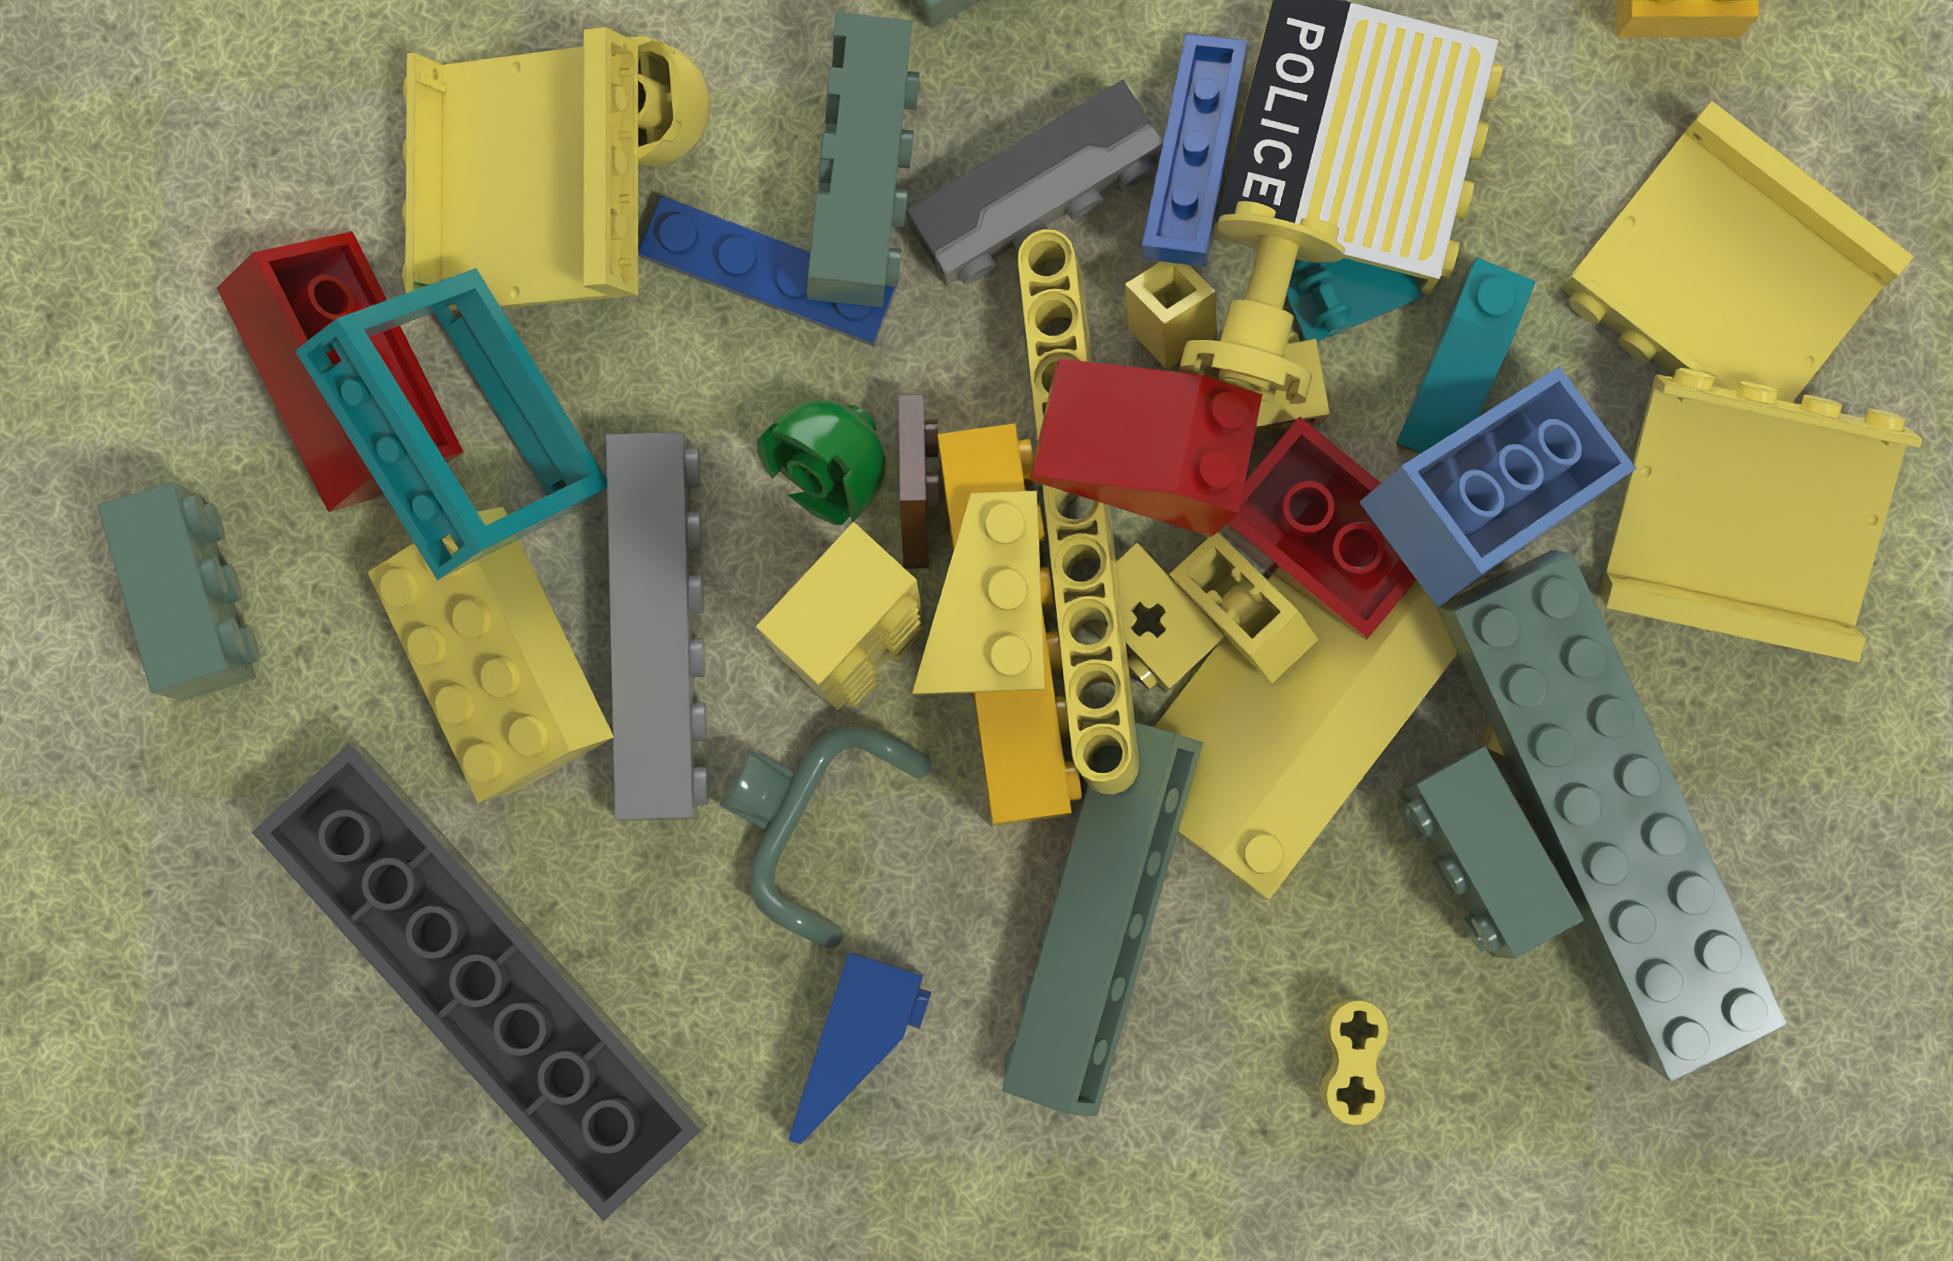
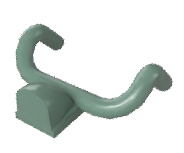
(776, 800)

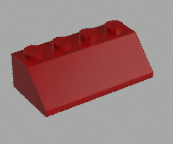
(282, 302)

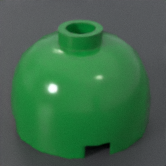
(828, 455)

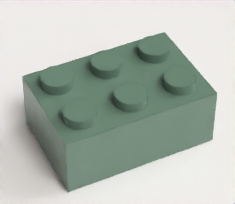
(179, 591)
(1488, 855)

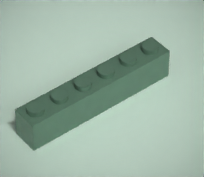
(1100, 927)

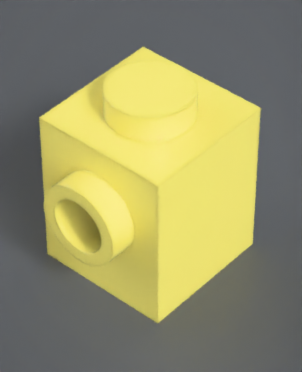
(1169, 308)

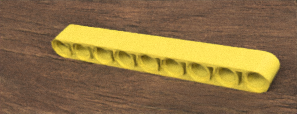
(1080, 538)

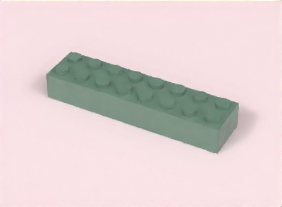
(1611, 814)

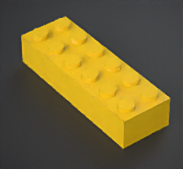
(1019, 728)

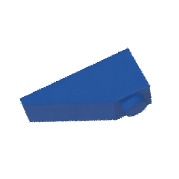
(862, 1027)

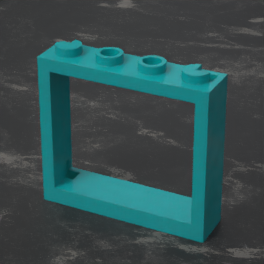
(402, 451)

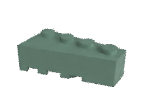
(860, 161)

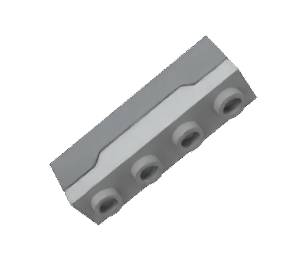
(1036, 183)

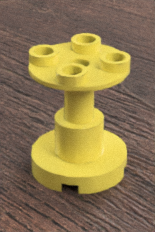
(1258, 327)

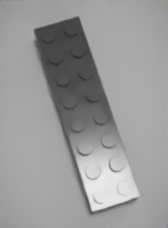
(480, 979)

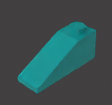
(1466, 354)

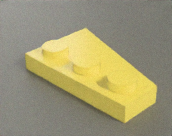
(990, 604)

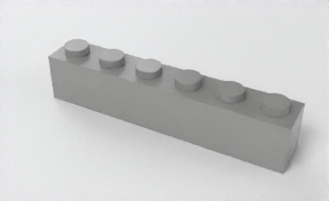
(653, 627)

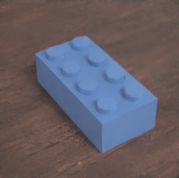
(1496, 485)

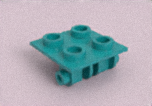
(1345, 294)

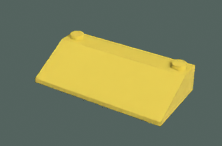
(1295, 749)

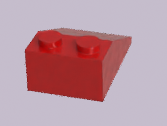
(1148, 442)
(1310, 530)

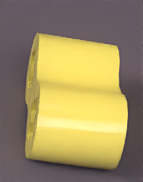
(1354, 1061)

